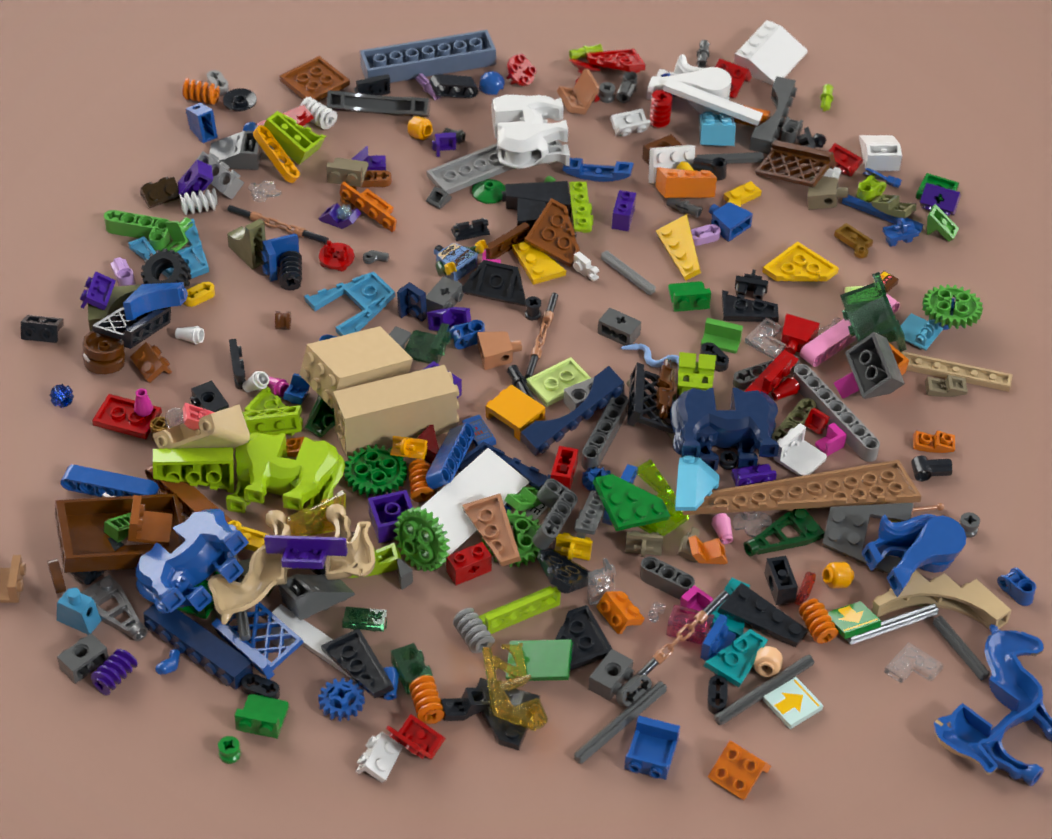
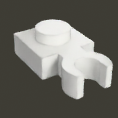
(583, 265)

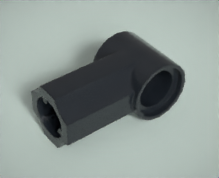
(717, 166)
(925, 468)

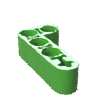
(138, 226)

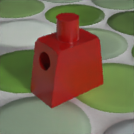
(798, 332)

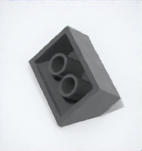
(874, 366)

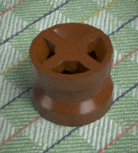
(283, 320)

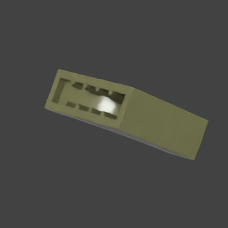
(248, 243)
(118, 296)

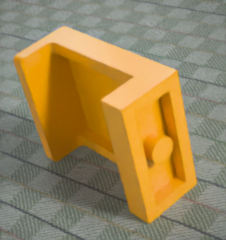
(515, 409)

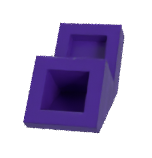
(330, 218)
(451, 316)

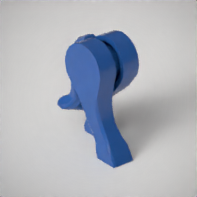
(920, 542)

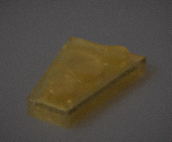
(314, 520)

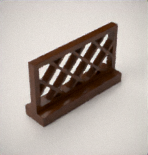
(799, 155)

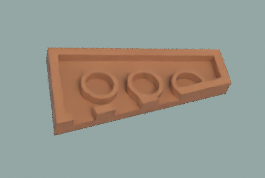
(494, 527)

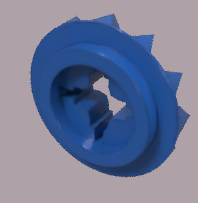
(590, 474)

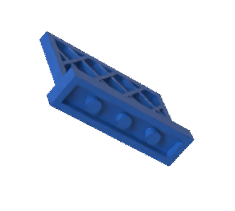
(259, 661)

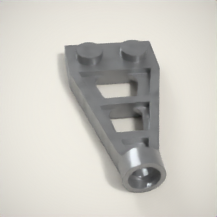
(107, 589)

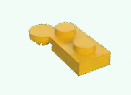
(742, 194)
(254, 537)

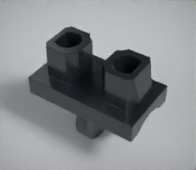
(817, 140)
(751, 283)

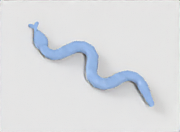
(647, 355)

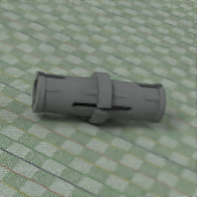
(703, 53)
(684, 207)

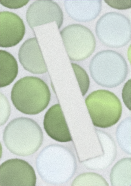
(712, 101)
(309, 634)

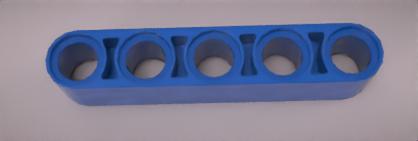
(450, 456)
(98, 482)

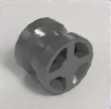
(607, 92)
(970, 524)

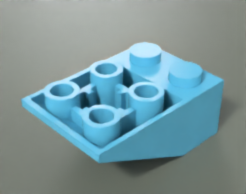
(716, 129)

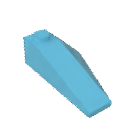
(694, 483)

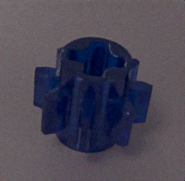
(61, 395)

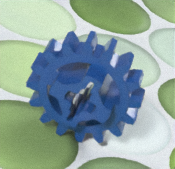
(341, 699)

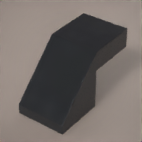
(472, 702)

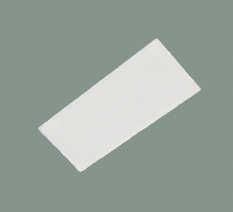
(480, 479)

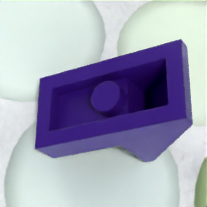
(375, 162)

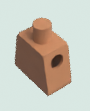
(496, 348)

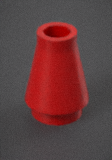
(787, 388)

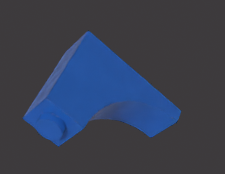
(153, 297)

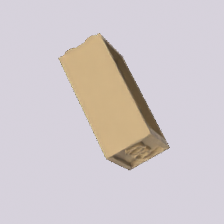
(352, 361)

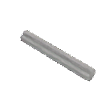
(628, 272)

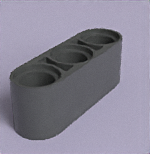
(665, 577)

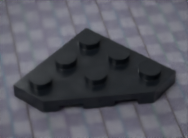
(562, 572)
(586, 635)
(506, 732)

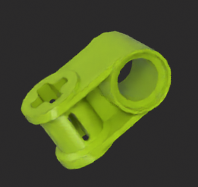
(870, 189)

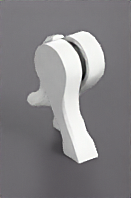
(707, 79)

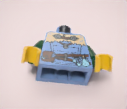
(457, 260)

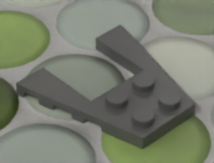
(849, 525)

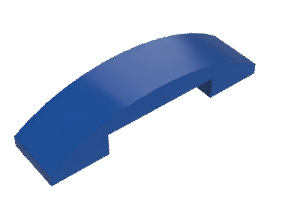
(598, 172)

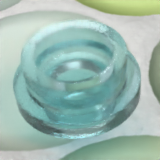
(344, 212)

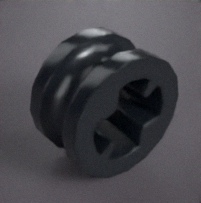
(728, 465)

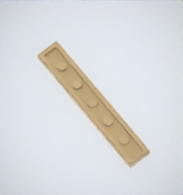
(972, 374)

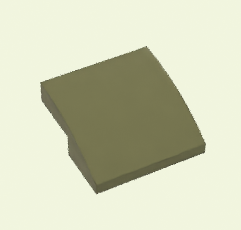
(892, 206)

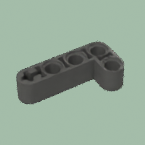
(561, 503)

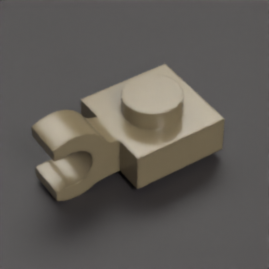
(684, 548)

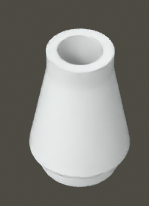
(191, 334)
(257, 381)

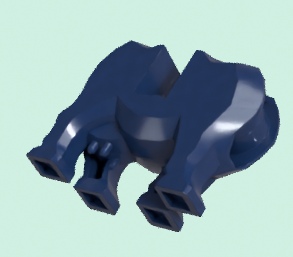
(743, 427)

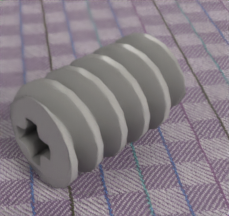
(473, 630)

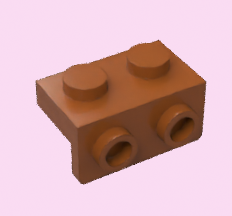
(150, 361)

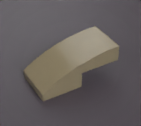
(949, 387)

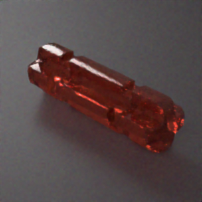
(805, 588)

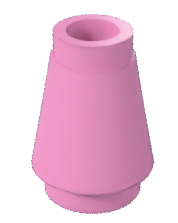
(722, 527)

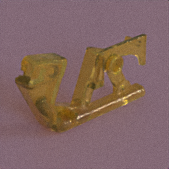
(527, 714)

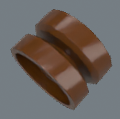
(103, 353)

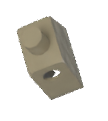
(825, 193)

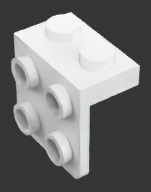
(797, 453)

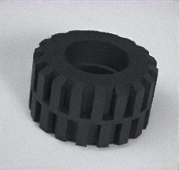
(163, 260)

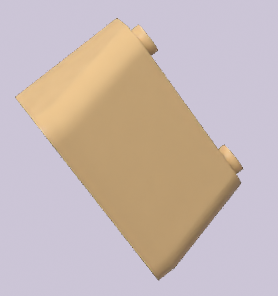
(217, 430)

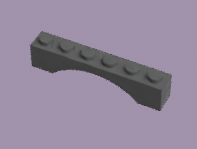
(378, 104)
(766, 133)

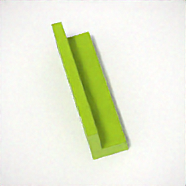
(274, 420)
(521, 609)

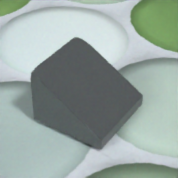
(438, 198)
(405, 574)

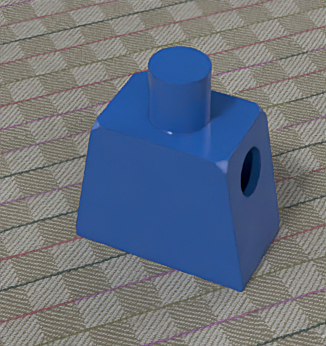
(202, 117)
(730, 219)

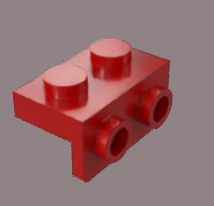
(845, 160)

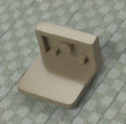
(346, 171)

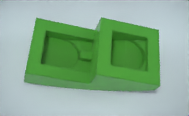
(525, 500)

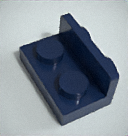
(412, 301)

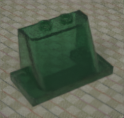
(871, 312)

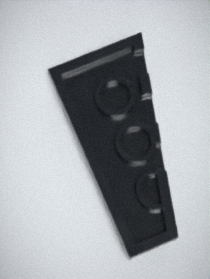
(755, 610)

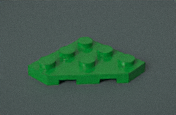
(628, 504)

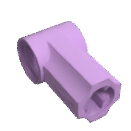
(122, 272)

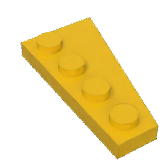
(680, 246)

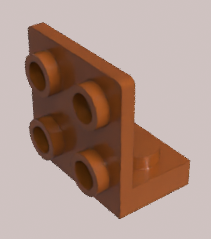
(148, 525)

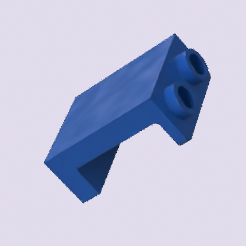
(652, 747)

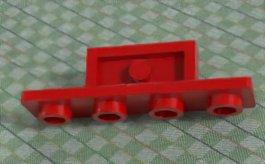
(774, 373)

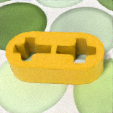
(199, 294)

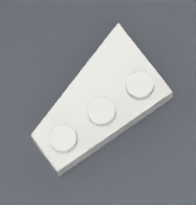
(669, 158)

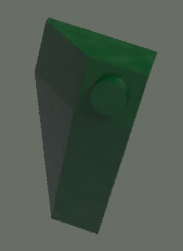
(320, 418)

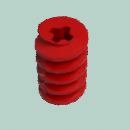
(660, 109)

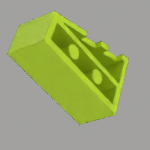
(295, 140)

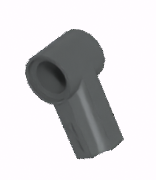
(627, 87)

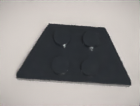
(496, 282)

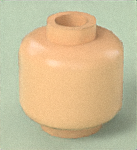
(768, 661)

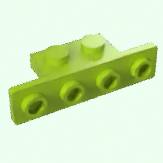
(581, 207)

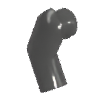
(373, 256)

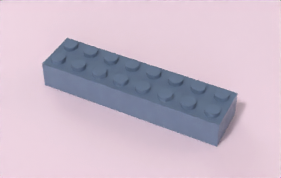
(430, 56)

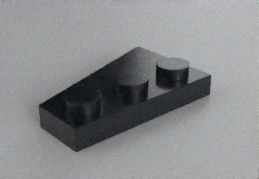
(741, 309)

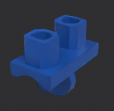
(901, 231)

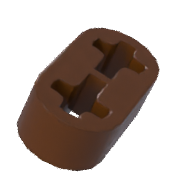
(56, 575)

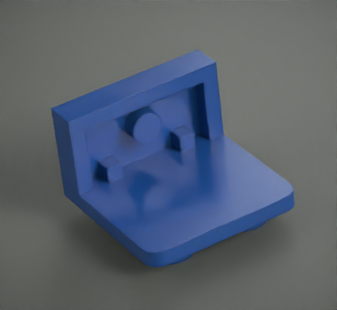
(274, 249)

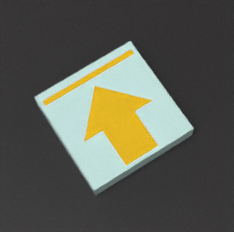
(793, 703)

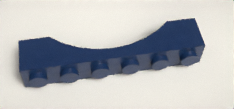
(543, 433)

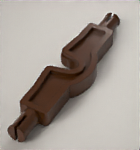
(667, 388)

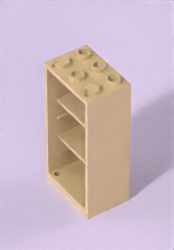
(395, 407)

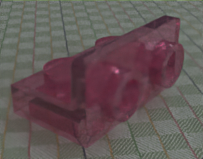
(681, 616)

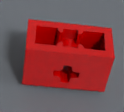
(565, 466)
(469, 563)

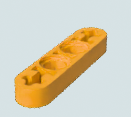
(286, 169)

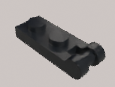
(237, 364)

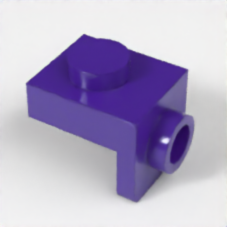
(444, 142)

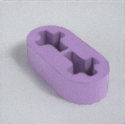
(705, 234)

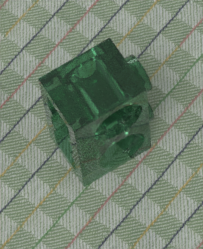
(409, 664)

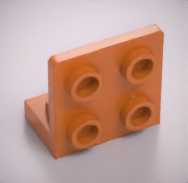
(737, 770)

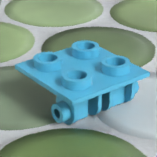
(920, 331)

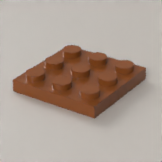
(314, 79)

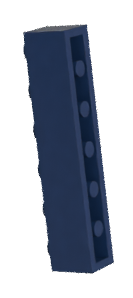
(199, 645)

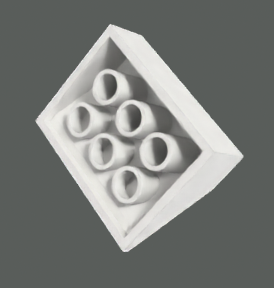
(770, 53)

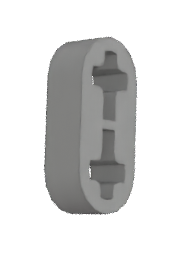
(218, 79)

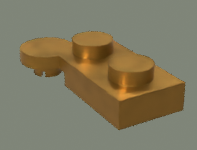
(854, 239)

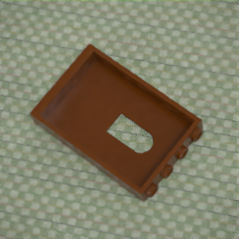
(83, 538)

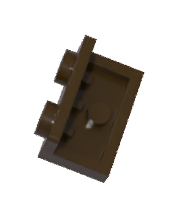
(160, 192)

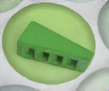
(115, 527)

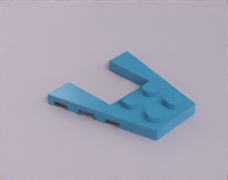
(192, 255)
(366, 291)

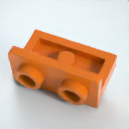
(619, 611)

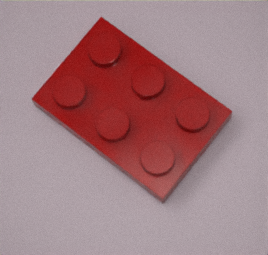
(119, 416)

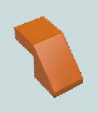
(708, 552)

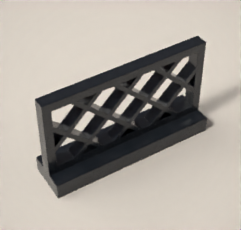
(136, 329)
(638, 396)

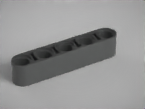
(605, 432)

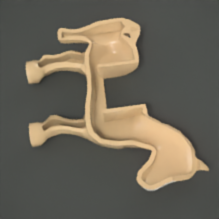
(267, 569)

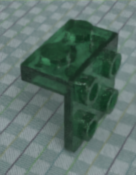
(428, 346)

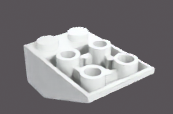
(881, 152)

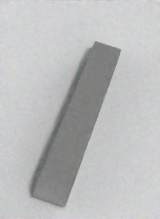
(858, 435)

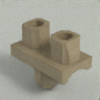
(644, 543)

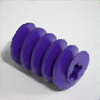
(113, 671)

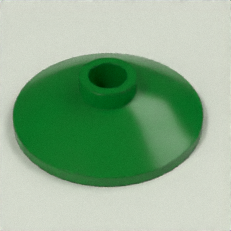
(488, 191)

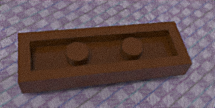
(504, 242)

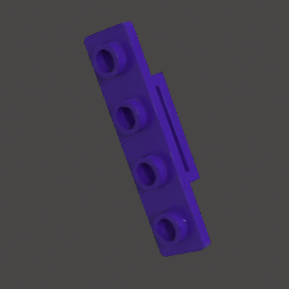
(305, 550)

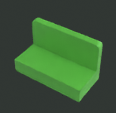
(723, 334)

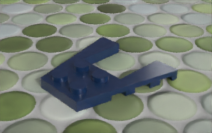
(531, 473)

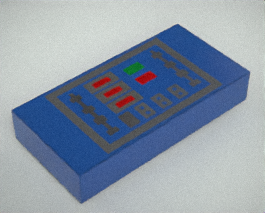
(482, 432)

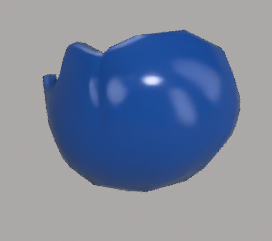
(491, 83)

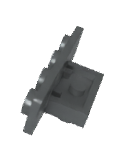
(590, 516)

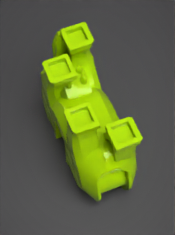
(266, 468)

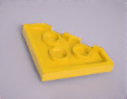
(800, 264)

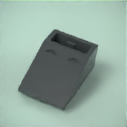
(238, 151)
(312, 593)

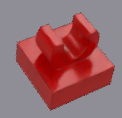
(816, 421)

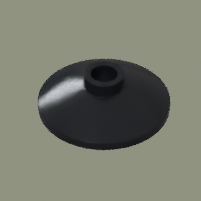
(239, 99)

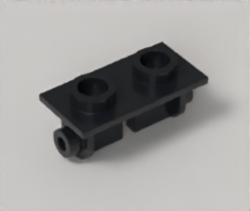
(464, 231)

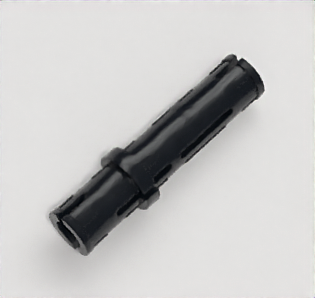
(518, 380)

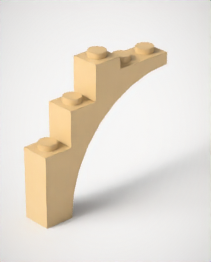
(970, 599)

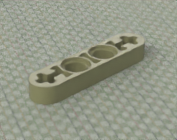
(789, 422)

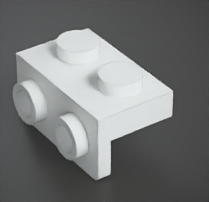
(629, 122)
(379, 756)

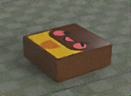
(888, 280)

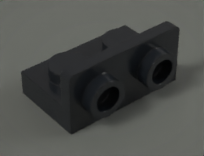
(374, 86)
(41, 328)

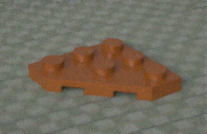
(554, 233)

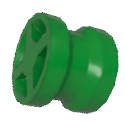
(233, 752)

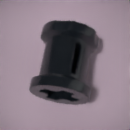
(533, 304)

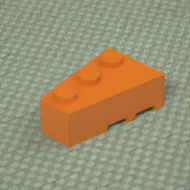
(685, 183)

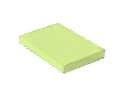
(550, 383)

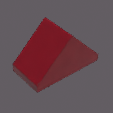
(432, 445)

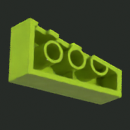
(196, 466)

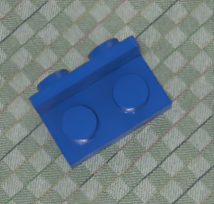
(717, 638)

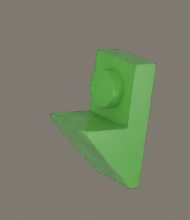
(940, 221)

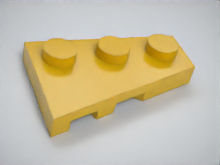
(537, 264)

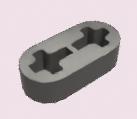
(632, 688)

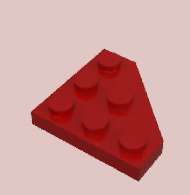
(621, 59)

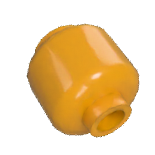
(419, 128)
(838, 575)

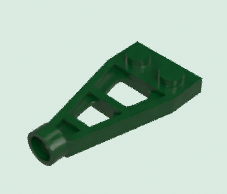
(800, 521)

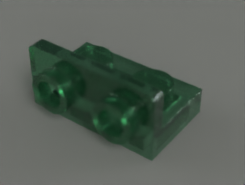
(365, 619)

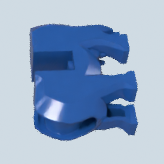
(205, 548)

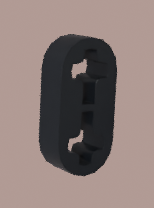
(721, 357)
(261, 686)
(713, 694)

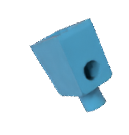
(78, 611)

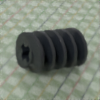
(290, 270)

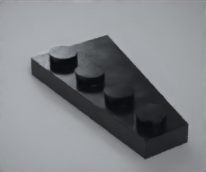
(359, 662)

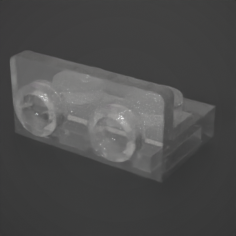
(600, 582)

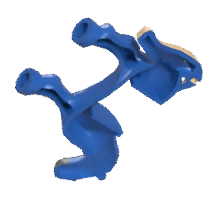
(1017, 690)

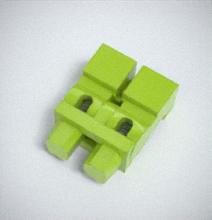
(695, 374)

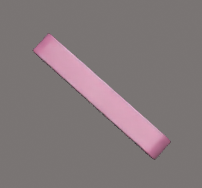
(833, 340)

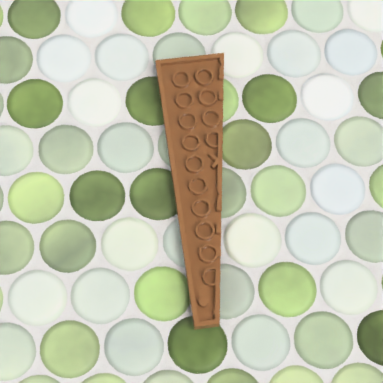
(845, 487)

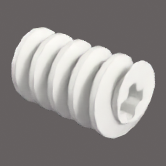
(323, 116)
(199, 201)

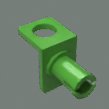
(177, 232)

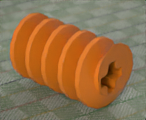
(200, 92)
(417, 477)
(818, 621)
(426, 700)

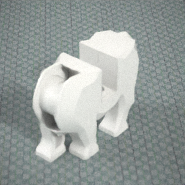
(525, 135)

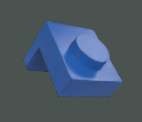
(297, 390)

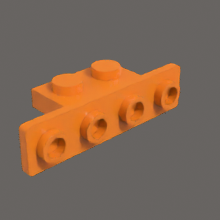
(370, 204)

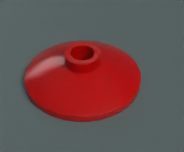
(583, 65)

